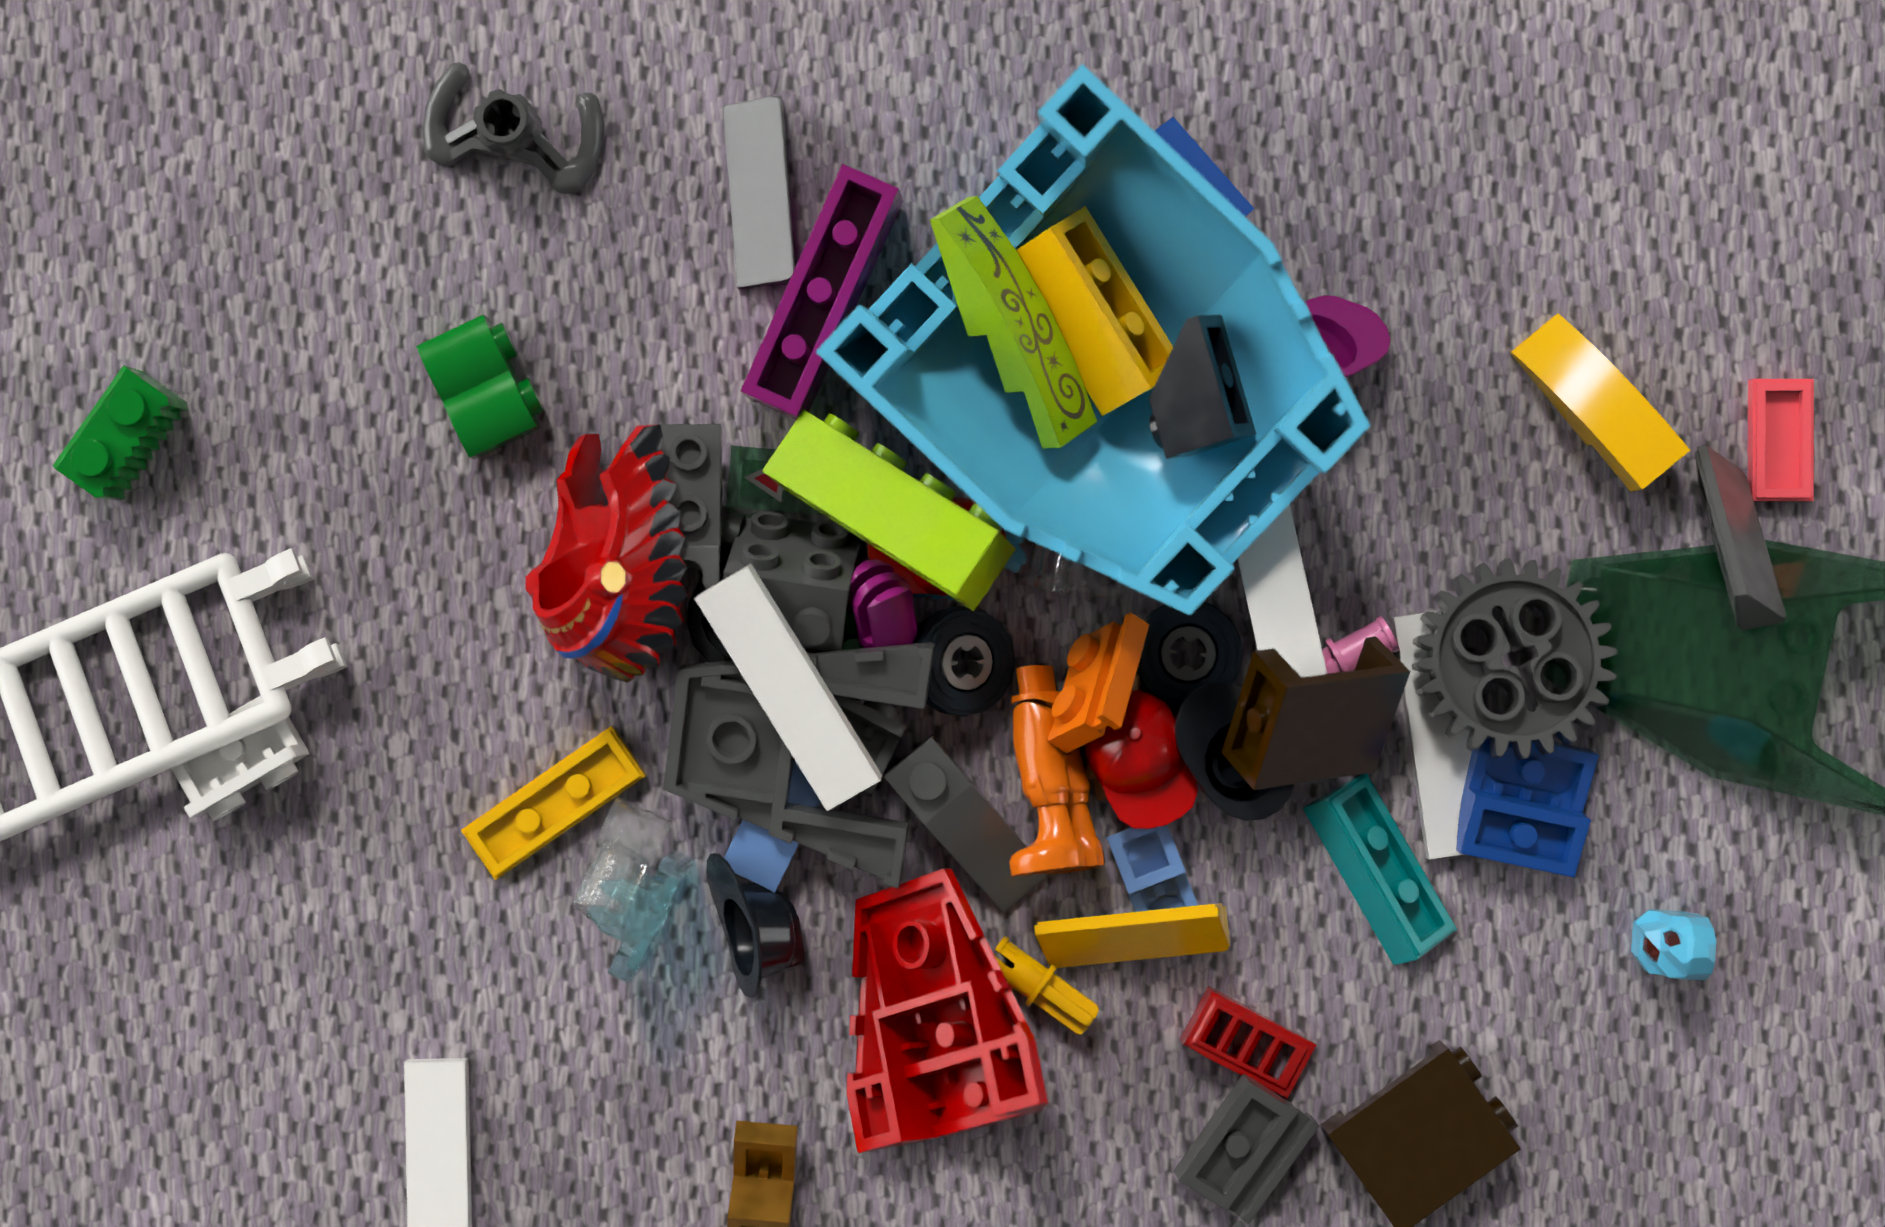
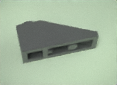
(962, 820)

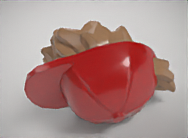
(1141, 765)

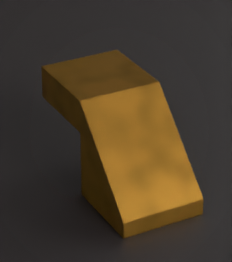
(762, 1175)

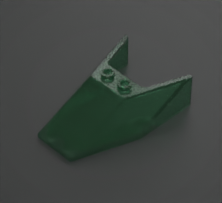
(1724, 695)

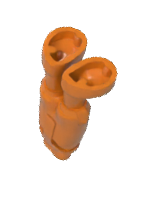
(1052, 783)

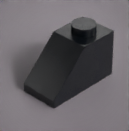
(1199, 392)

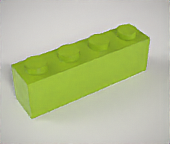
(889, 508)

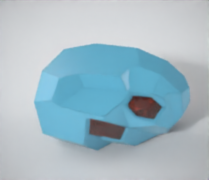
(1674, 944)

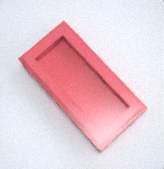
(1781, 440)

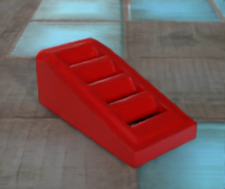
(1203, 1021)

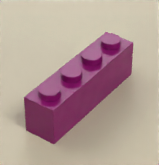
(822, 291)

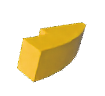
(1600, 403)

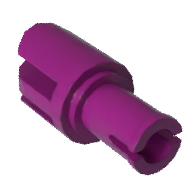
(882, 606)

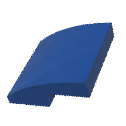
(1527, 807)

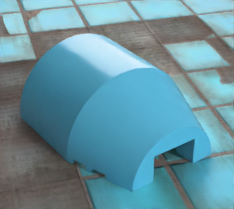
(1111, 490)

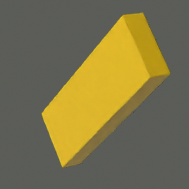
(553, 802)

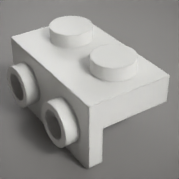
(221, 776)

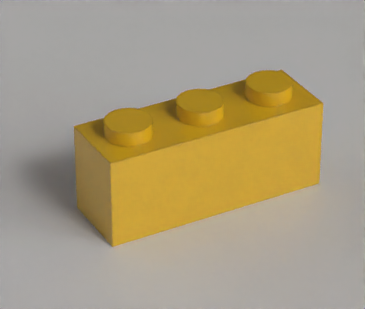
(1097, 310)

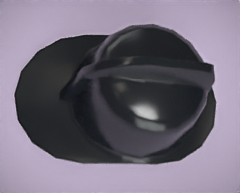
(1200, 737)
(757, 924)

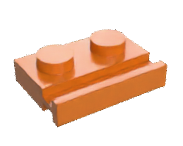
(1097, 683)

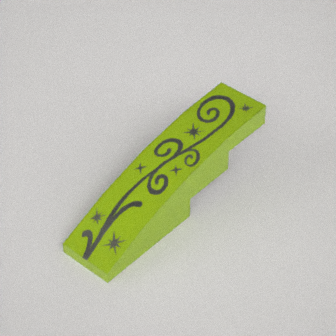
(1007, 306)

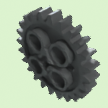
(1566, 641)

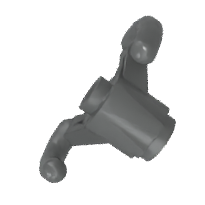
(520, 145)

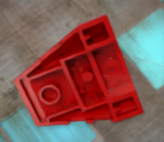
(934, 1021)

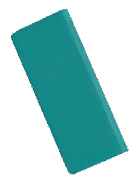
(1380, 870)

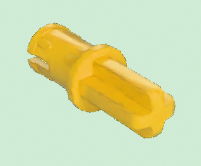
(1046, 989)

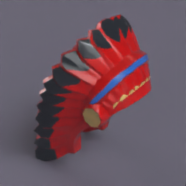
(616, 569)

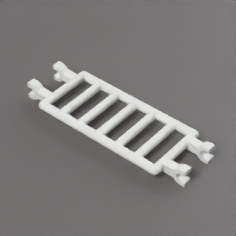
(271, 677)

